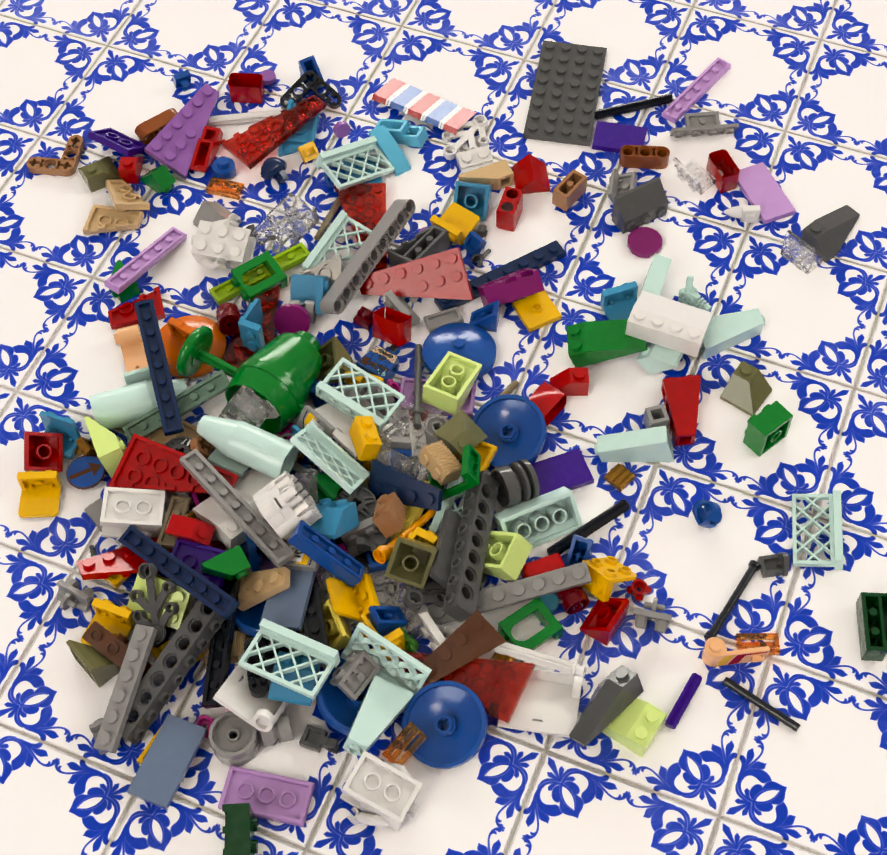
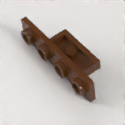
(109, 644)

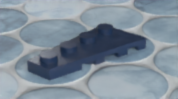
(412, 492)

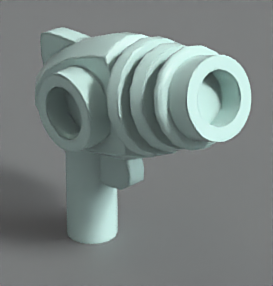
(690, 295)

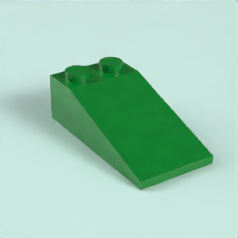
(600, 341)

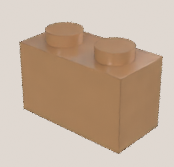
(569, 190)
(389, 514)

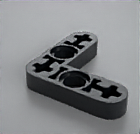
(311, 86)
(252, 676)

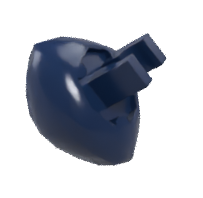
(275, 168)

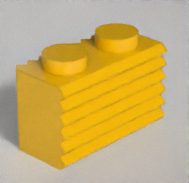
(365, 438)

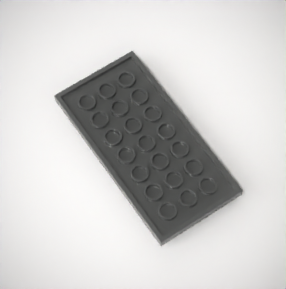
(565, 93)

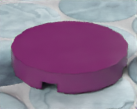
(644, 242)
(292, 319)

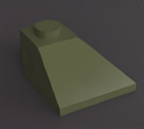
(97, 173)
(331, 353)
(746, 389)
(459, 432)
(410, 561)
(93, 662)

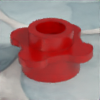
(642, 585)

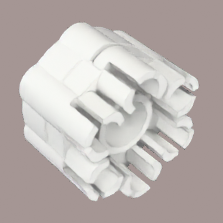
(283, 508)

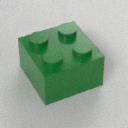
(767, 428)

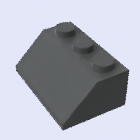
(639, 205)

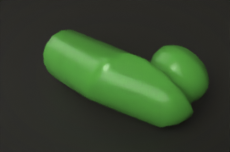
(410, 643)

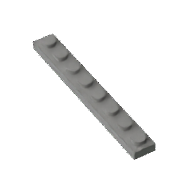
(237, 508)
(523, 590)

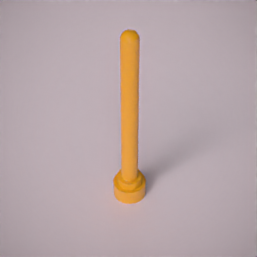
(383, 552)

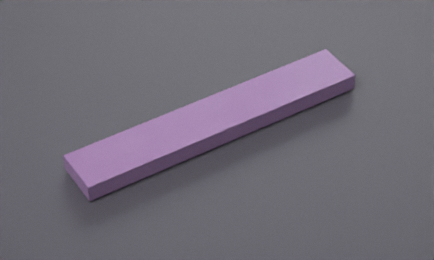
(696, 90)
(145, 260)

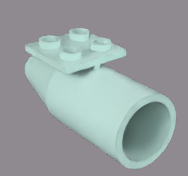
(129, 402)
(246, 447)

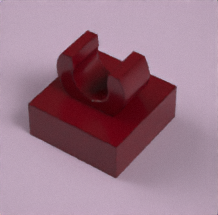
(364, 318)

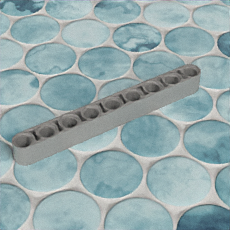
(367, 257)

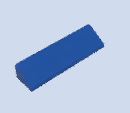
(327, 554)

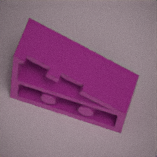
(511, 287)

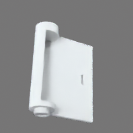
(343, 422)
(236, 697)
(547, 704)

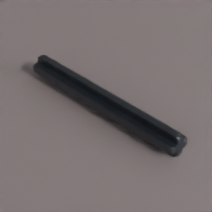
(633, 106)
(590, 527)

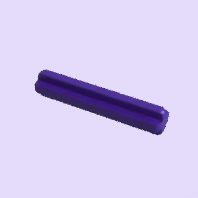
(683, 701)

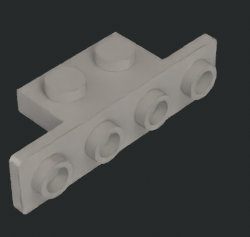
(703, 123)

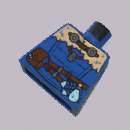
(381, 362)

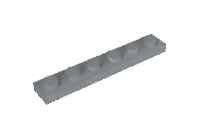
(125, 689)

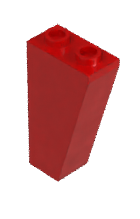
(682, 404)

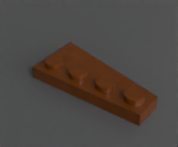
(463, 646)

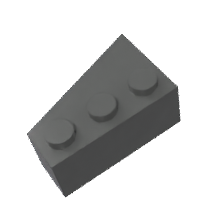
(426, 243)

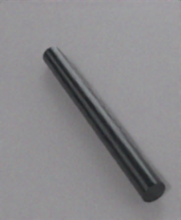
(761, 704)

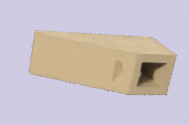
(496, 174)

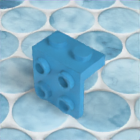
(309, 288)
(619, 301)
(250, 326)
(65, 426)

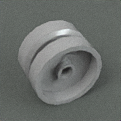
(233, 739)

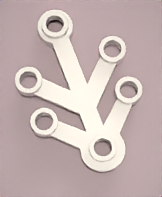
(478, 124)

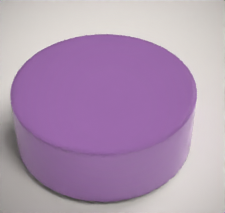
(268, 77)
(341, 129)

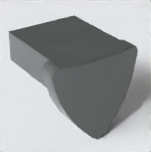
(774, 565)

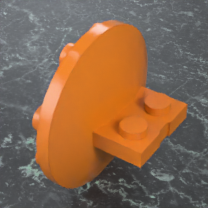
(176, 333)

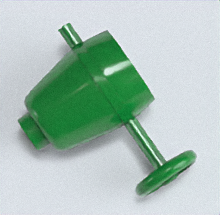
(277, 372)

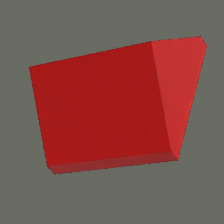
(531, 175)
(43, 451)
(605, 619)

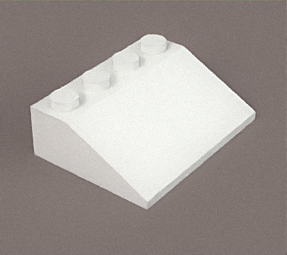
(668, 323)
(226, 529)

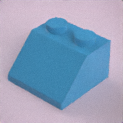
(473, 197)
(337, 517)
(281, 693)

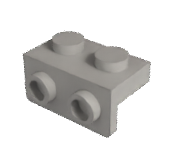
(621, 183)
(400, 305)

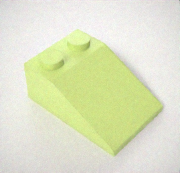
(450, 383)
(106, 445)
(506, 555)
(180, 596)
(636, 726)

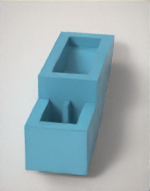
(404, 132)
(390, 149)

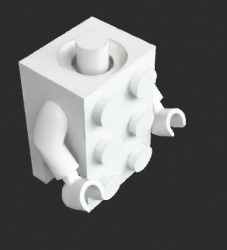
(222, 244)
(133, 507)
(381, 791)

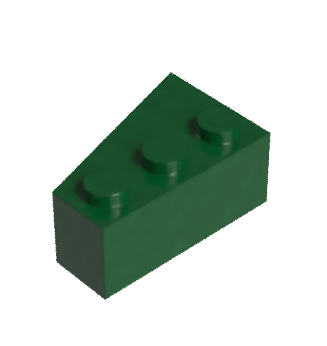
(872, 625)
(240, 829)

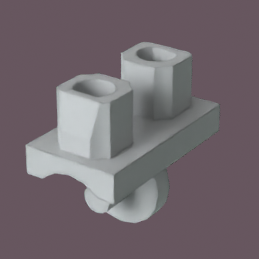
(72, 597)
(643, 615)

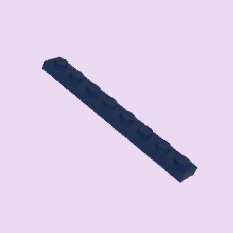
(533, 260)
(158, 367)
(179, 572)

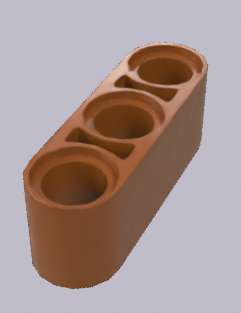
(150, 128)
(644, 157)

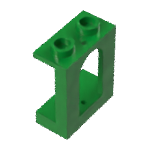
(248, 293)
(469, 471)
(552, 628)

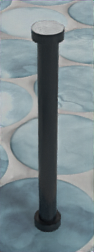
(753, 567)

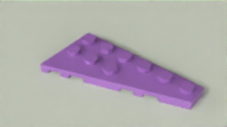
(178, 139)

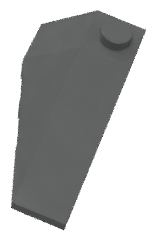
(830, 231)
(606, 703)

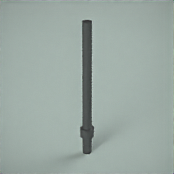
(417, 410)

